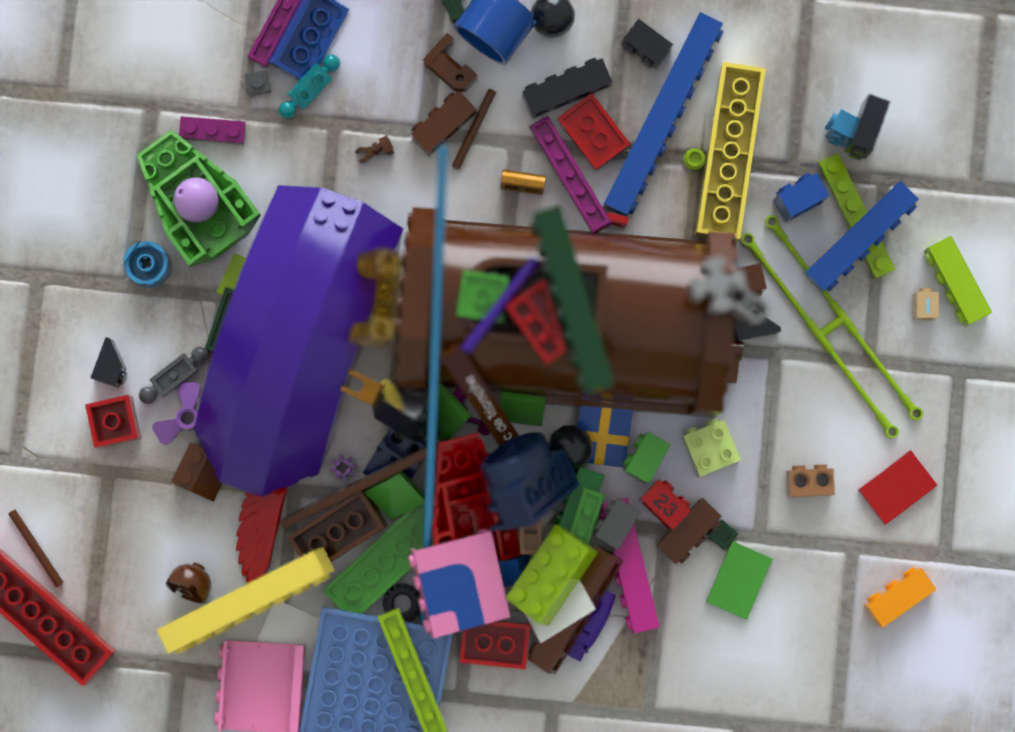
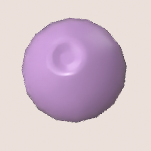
(196, 200)

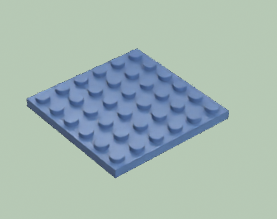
(356, 678)

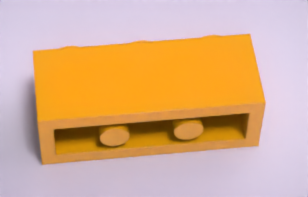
(899, 596)

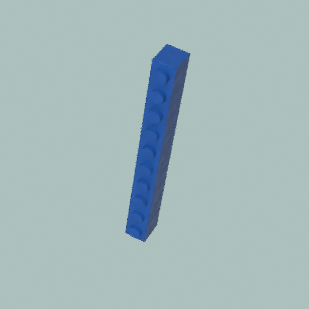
(663, 115)

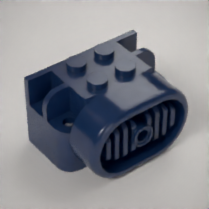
(526, 480)

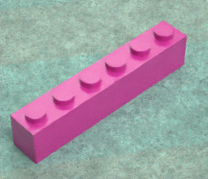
(634, 582)

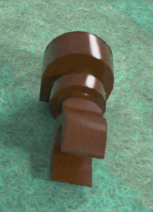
(384, 145)

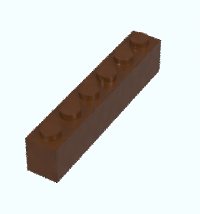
(596, 579)

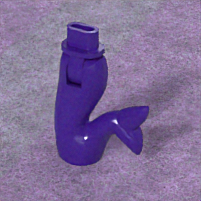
(593, 626)

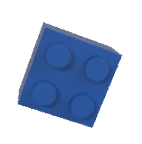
(801, 197)

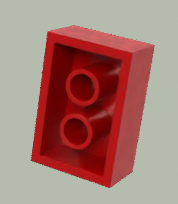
(496, 645)

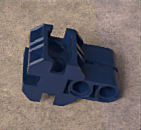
(392, 448)

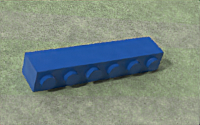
(861, 236)

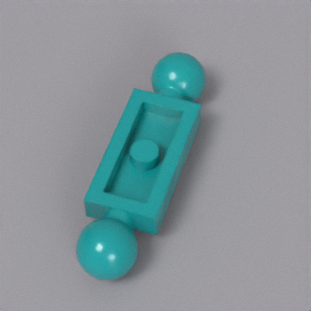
(309, 86)

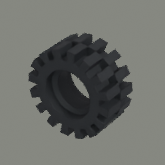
(402, 589)

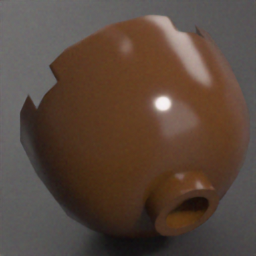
(191, 582)

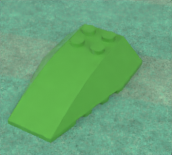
(164, 168)

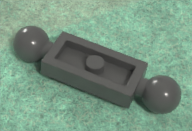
(173, 375)

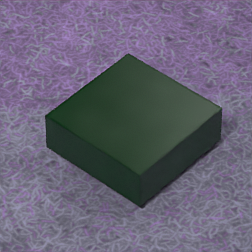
(723, 535)

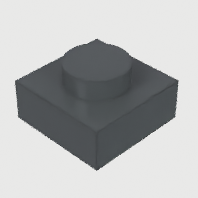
(258, 83)

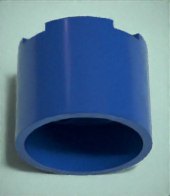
(495, 27)

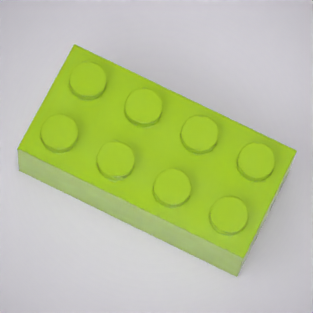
(551, 575)

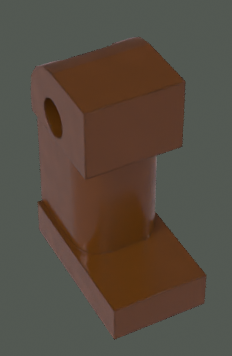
(447, 68)

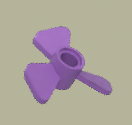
(169, 429)

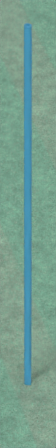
(435, 347)

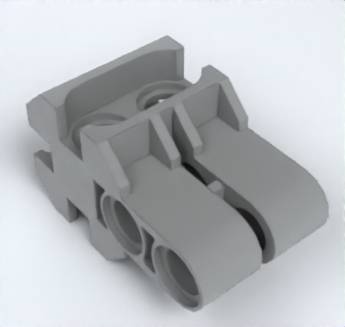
(720, 288)

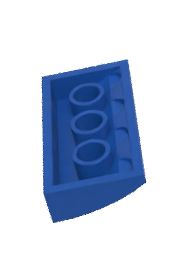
(308, 36)

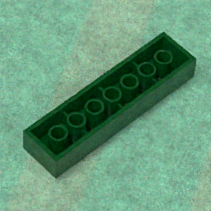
(572, 299)

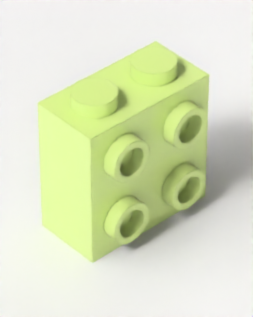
(710, 447)

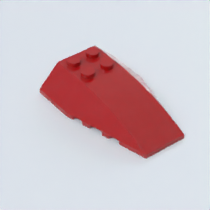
(463, 496)

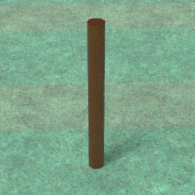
(473, 129)
(29, 538)

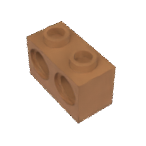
(810, 487)
(530, 538)

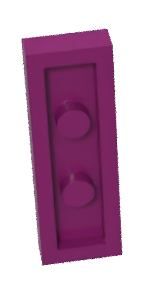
(212, 130)

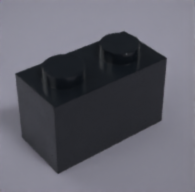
(646, 44)

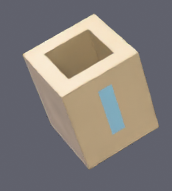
(925, 304)

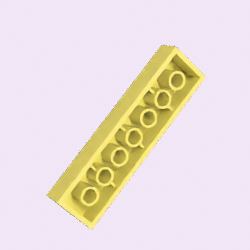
(730, 149)
(250, 598)

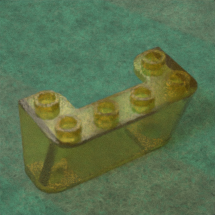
(385, 268)

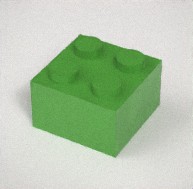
(646, 458)

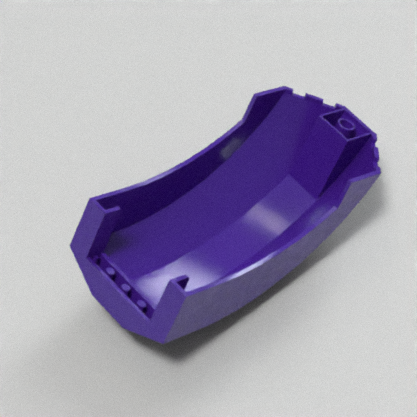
(286, 339)

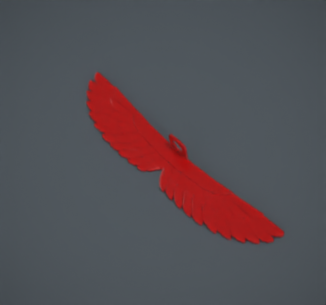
(258, 532)

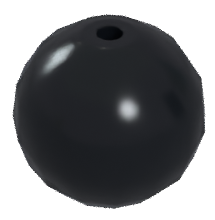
(553, 17)
(574, 442)

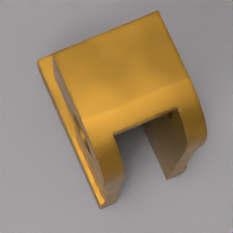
(370, 392)

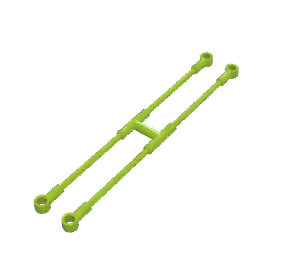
(820, 334)

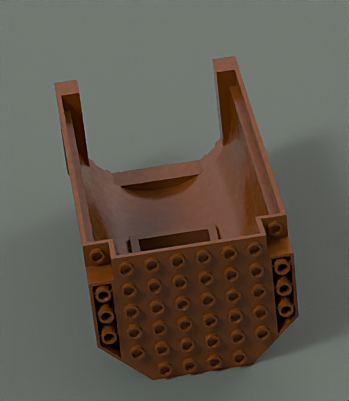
(656, 340)

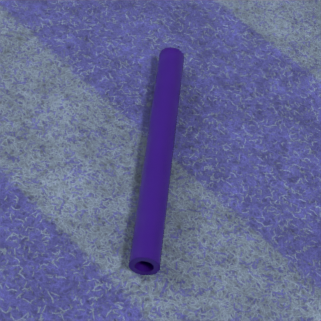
(500, 305)

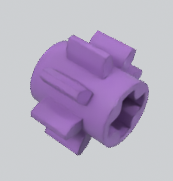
(338, 464)

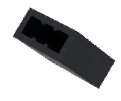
(867, 127)
(402, 411)

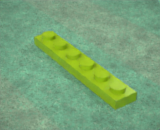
(853, 210)
(412, 671)

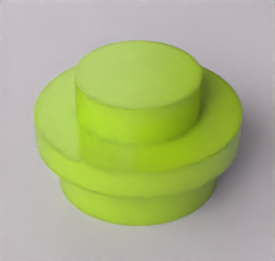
(694, 159)

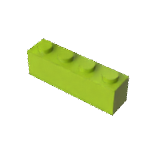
(957, 281)

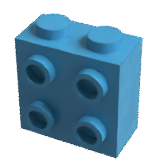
(840, 128)

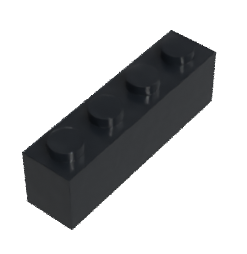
(566, 88)

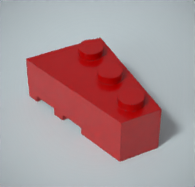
(538, 323)

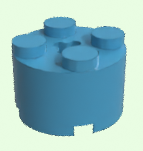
(143, 275)

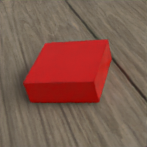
(618, 220)

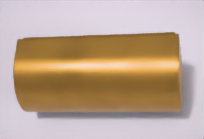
(522, 182)

